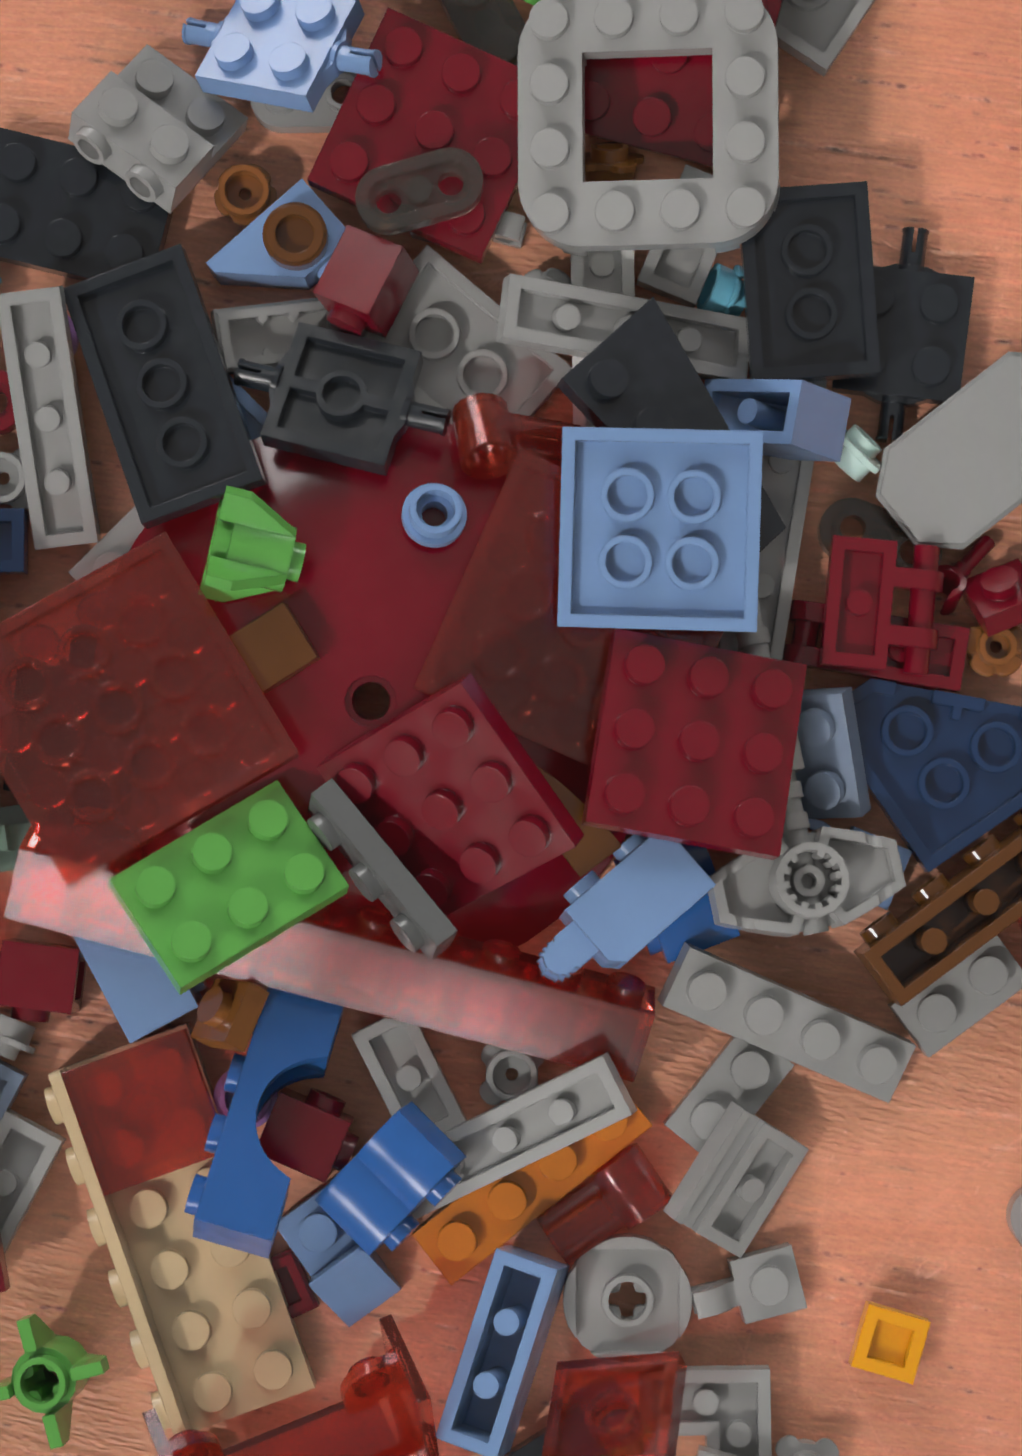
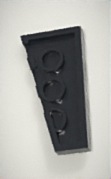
(648, 382)

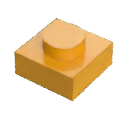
(889, 1342)

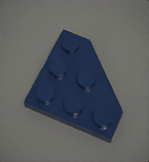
(939, 764)

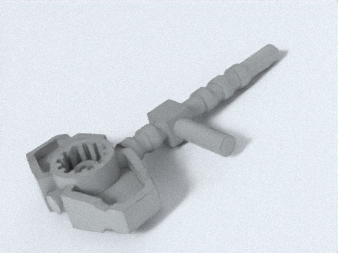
(820, 874)

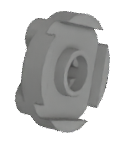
(652, 1271)

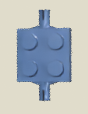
(281, 50)

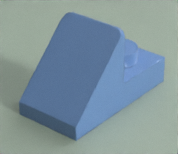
(338, 1266)

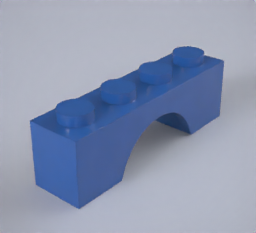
(244, 1190)

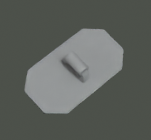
(960, 462)

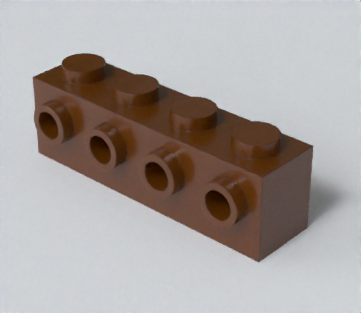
(948, 920)

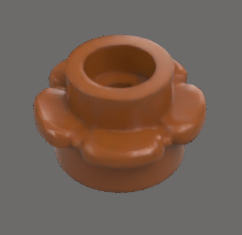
(235, 180)
(986, 662)

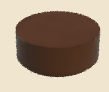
(295, 236)

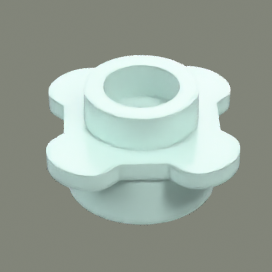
(859, 454)

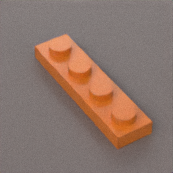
(487, 1218)

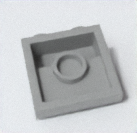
(155, 128)

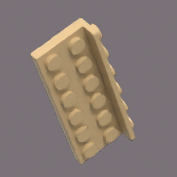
(202, 1311)

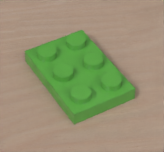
(228, 886)

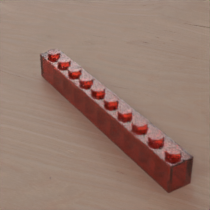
(358, 962)

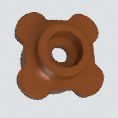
(611, 162)

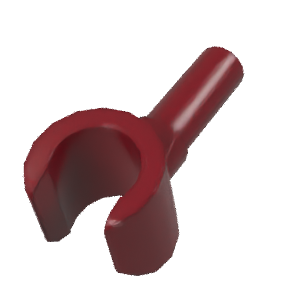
(956, 575)

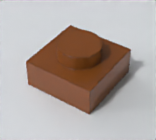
(229, 1014)

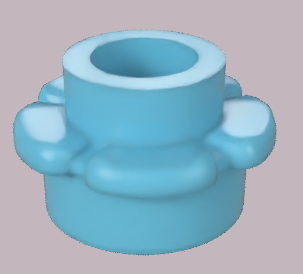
(723, 291)

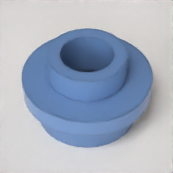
(434, 496)

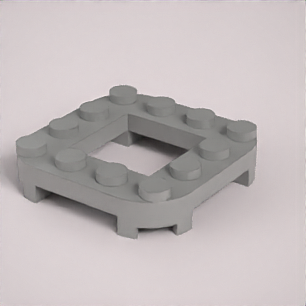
(657, 212)

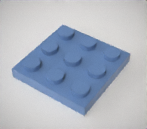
(660, 529)

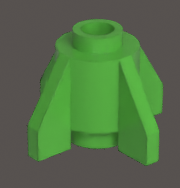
(249, 549)
(37, 1385)

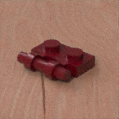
(860, 605)

